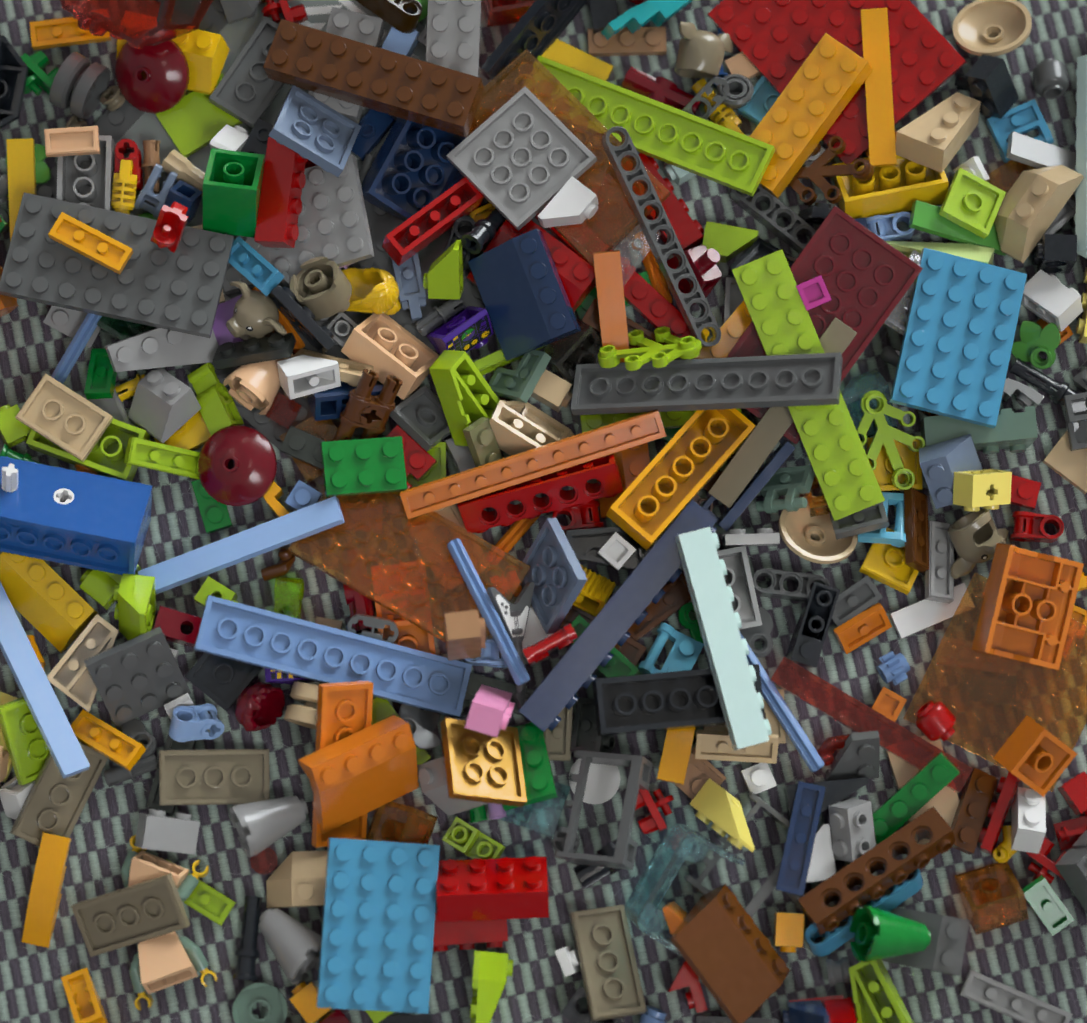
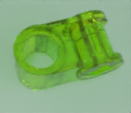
(288, 595)

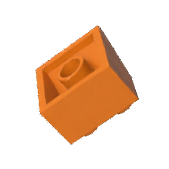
(1035, 755)

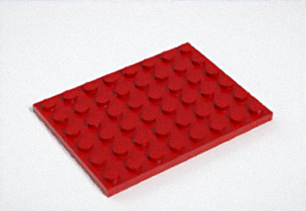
(783, 33)

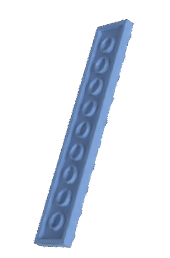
(332, 656)

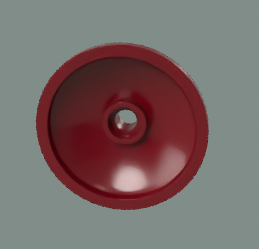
(165, 79)
(253, 468)

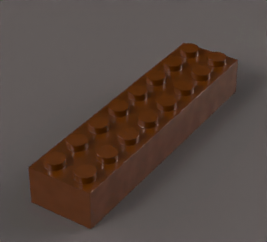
(374, 78)

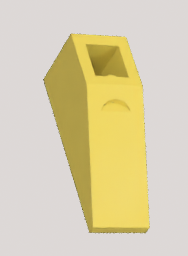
(726, 813)

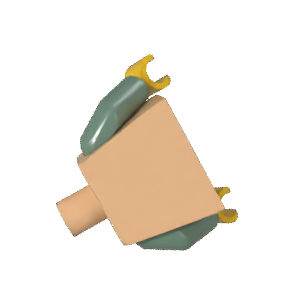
(143, 866)
(165, 963)

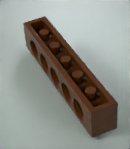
(881, 857)

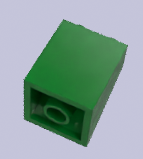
(232, 192)

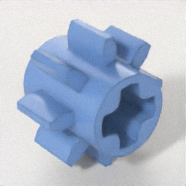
(893, 668)

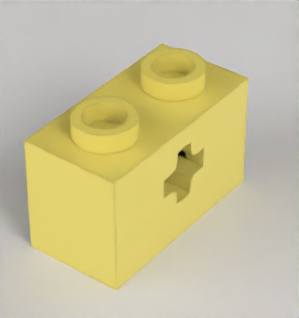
(982, 489)

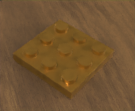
(483, 765)

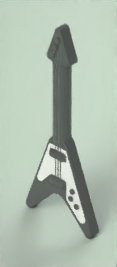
(515, 619)

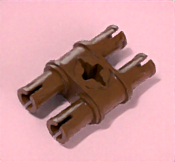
(366, 409)

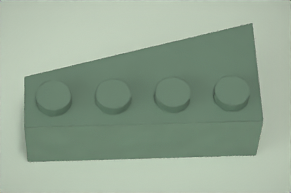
(1011, 432)

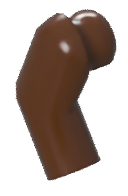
(281, 568)

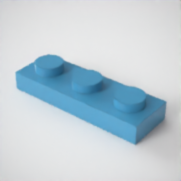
(254, 267)

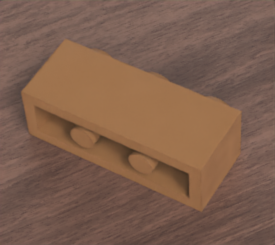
(464, 634)

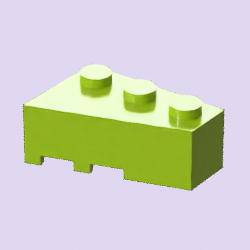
(461, 392)
(876, 994)

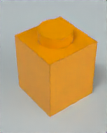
(788, 931)
(305, 1002)

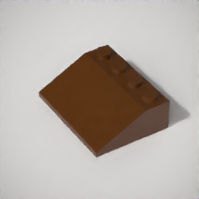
(730, 954)

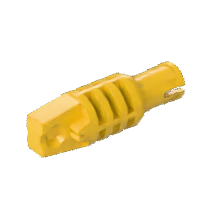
(722, 115)
(124, 188)

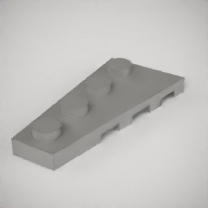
(161, 349)

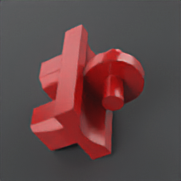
(294, 14)
(170, 226)
(654, 820)
(1046, 862)

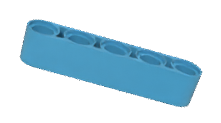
(841, 935)

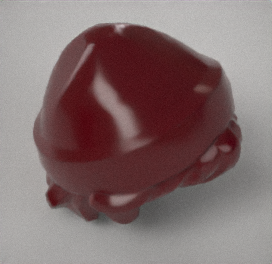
(259, 706)

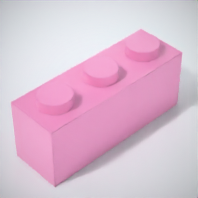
(490, 711)

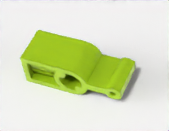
(215, 401)

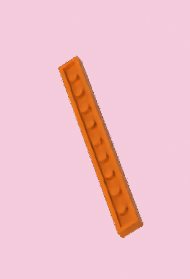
(532, 464)

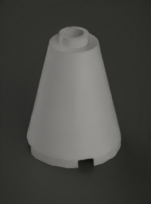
(266, 821)
(291, 943)

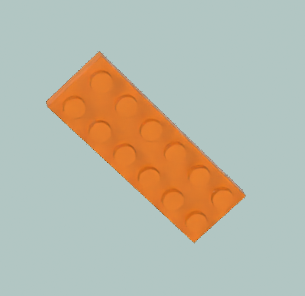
(342, 712)

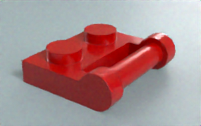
(559, 639)

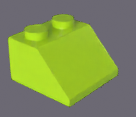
(135, 604)

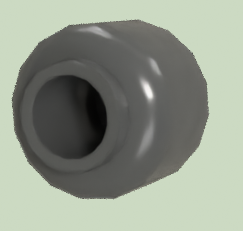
(1050, 78)

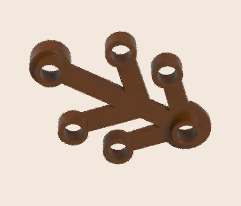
(818, 170)

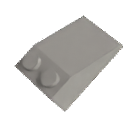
(742, 585)

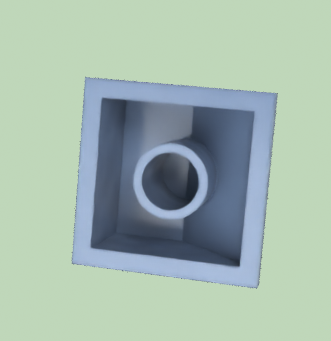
(940, 463)

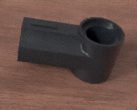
(590, 875)

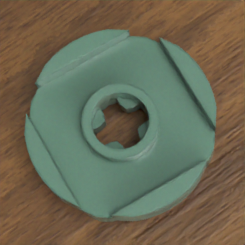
(260, 992)

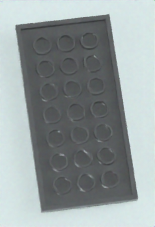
(154, 288)

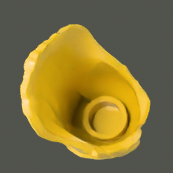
(373, 291)

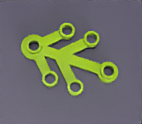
(649, 350)
(885, 435)

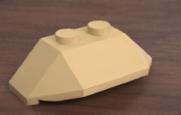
(1032, 207)
(524, 427)
(298, 881)

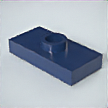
(373, 129)

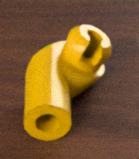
(1003, 851)

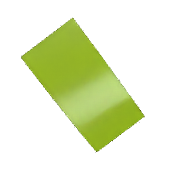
(472, 841)

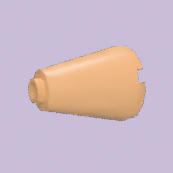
(255, 385)

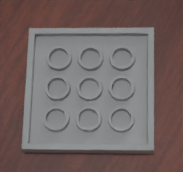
(521, 158)
(330, 221)

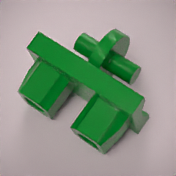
(37, 76)

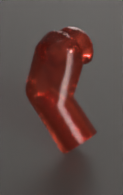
(829, 747)

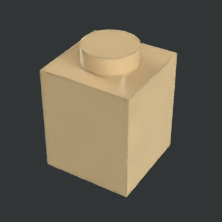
(553, 391)

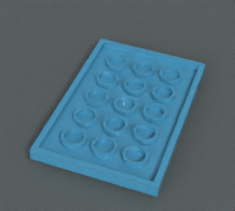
(958, 338)
(378, 926)

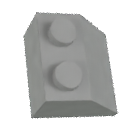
(162, 404)
(434, 785)

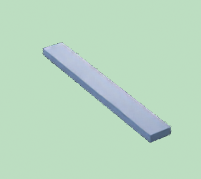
(245, 544)
(39, 693)

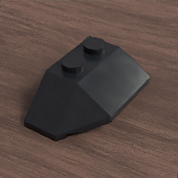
(12, 82)

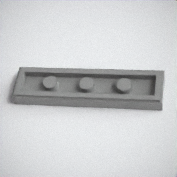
(1010, 1001)

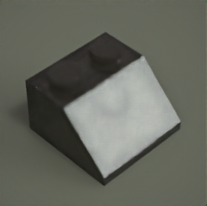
(573, 350)

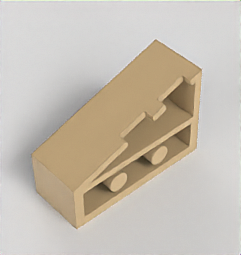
(939, 132)
(71, 673)

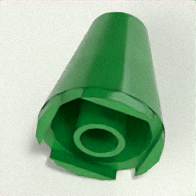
(886, 935)

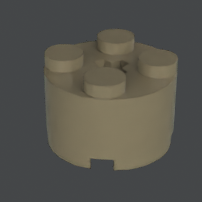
(322, 287)

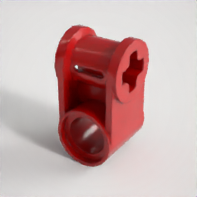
(121, 149)
(580, 516)
(1034, 527)

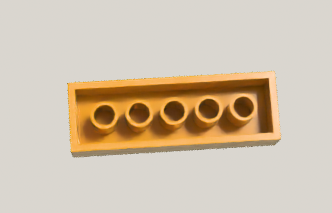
(808, 109)
(679, 473)

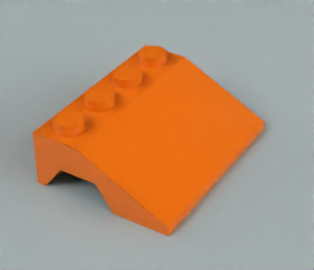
(1027, 606)
(362, 772)

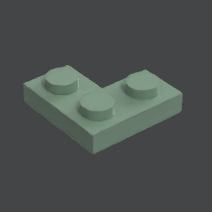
(519, 384)

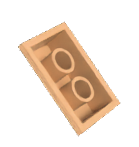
(391, 351)

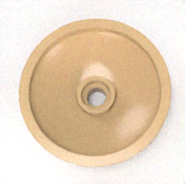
(992, 27)
(814, 537)

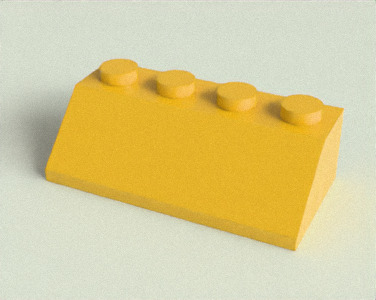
(205, 58)
(891, 189)
(44, 599)

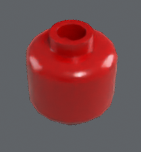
(935, 721)

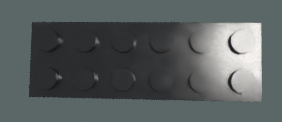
(659, 702)

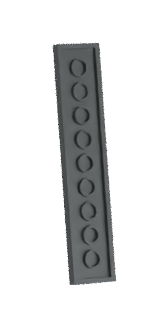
(709, 384)

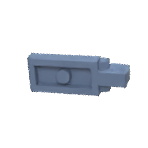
(411, 288)

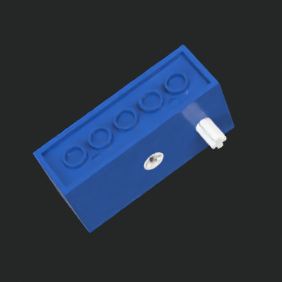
(72, 516)

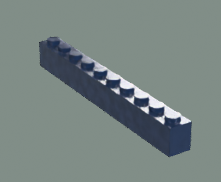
(612, 622)

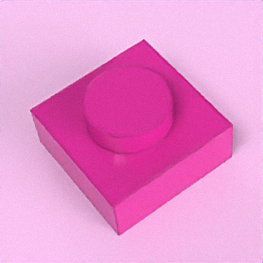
(813, 292)

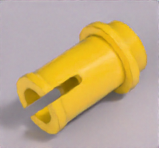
(131, 385)

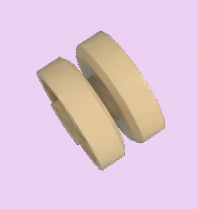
(300, 714)

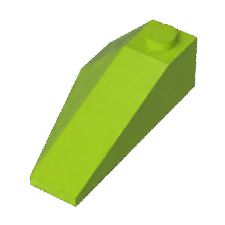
(488, 983)

